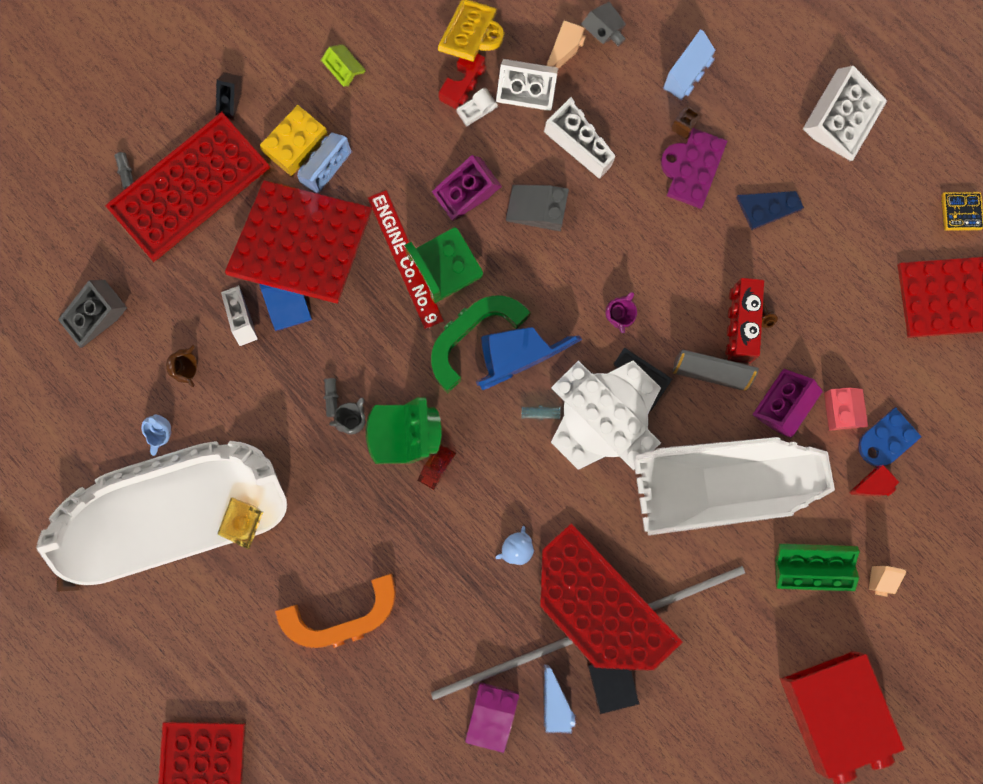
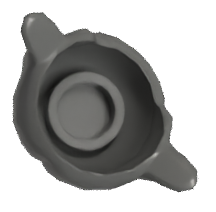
(349, 417)

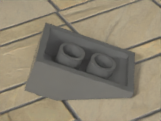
(537, 206)
(92, 312)

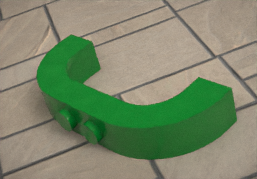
(468, 319)

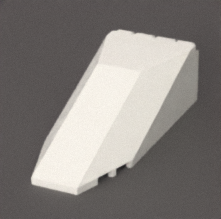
(729, 483)

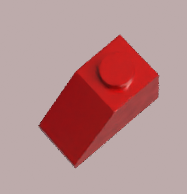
(876, 483)

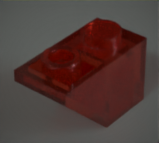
(436, 467)

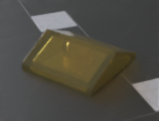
(240, 522)

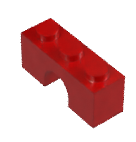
(456, 92)

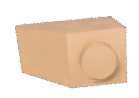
(885, 580)

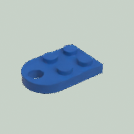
(889, 438)

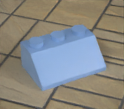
(690, 66)
(324, 162)

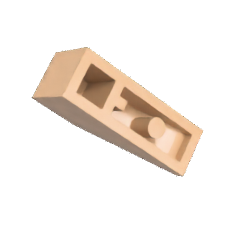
(567, 44)

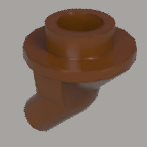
(768, 318)

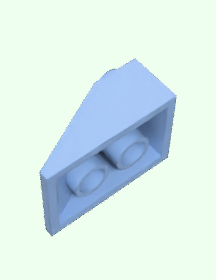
(557, 712)

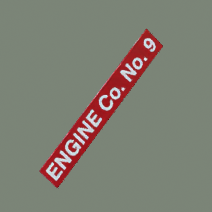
(396, 239)

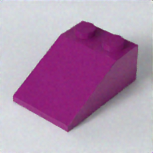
(466, 187)
(492, 717)

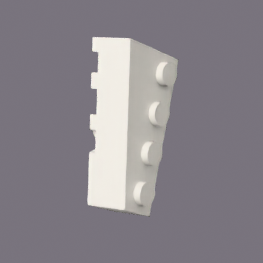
(579, 138)

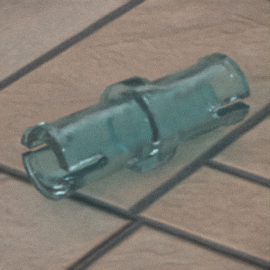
(540, 412)

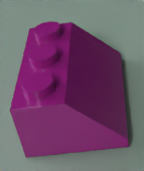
(788, 402)

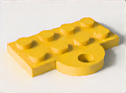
(471, 31)

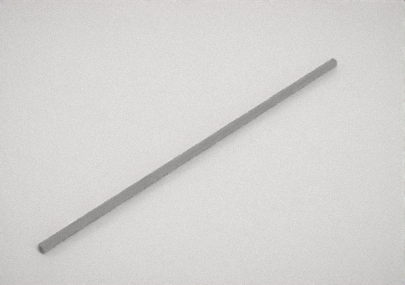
(566, 641)

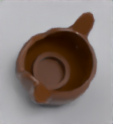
(175, 365)

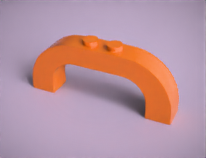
(300, 633)

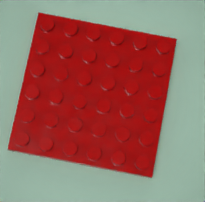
(299, 241)

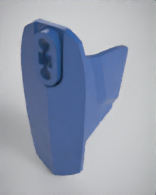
(516, 351)

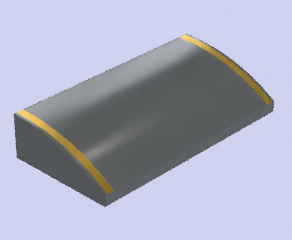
(714, 370)

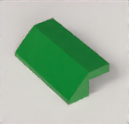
(817, 567)

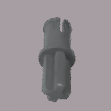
(124, 169)
(330, 396)

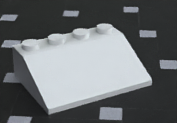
(845, 112)

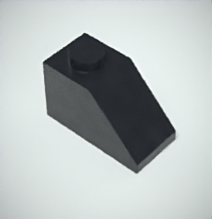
(228, 94)

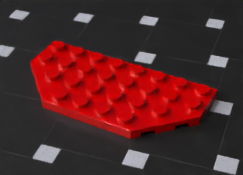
(600, 608)

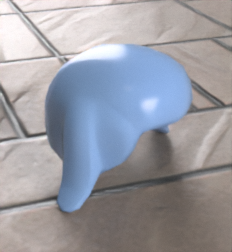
(157, 431)
(517, 548)

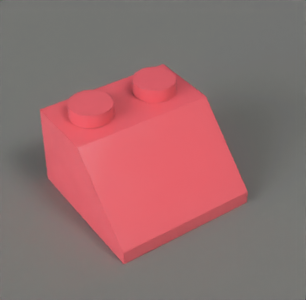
(845, 408)

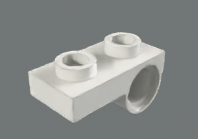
(477, 107)

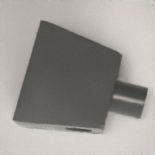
(605, 24)

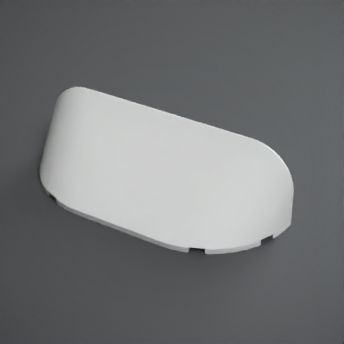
(158, 512)

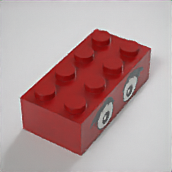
(745, 320)

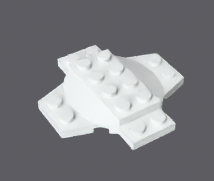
(605, 414)

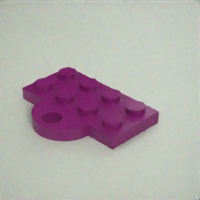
(693, 167)

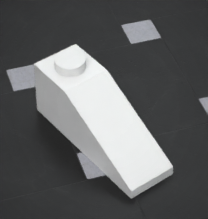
(239, 316)

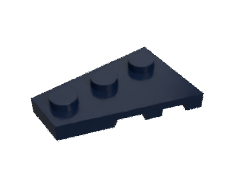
(768, 207)

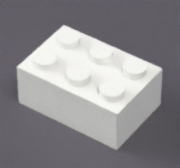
(526, 84)

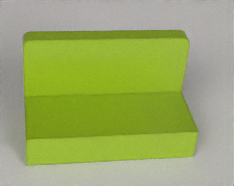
(342, 64)

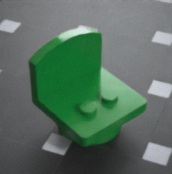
(445, 264)
(403, 432)

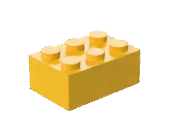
(294, 140)

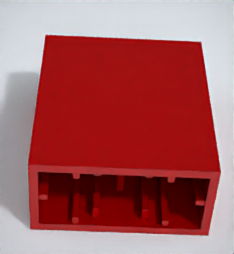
(843, 716)

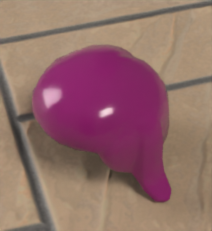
(621, 312)

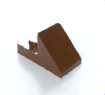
(686, 122)

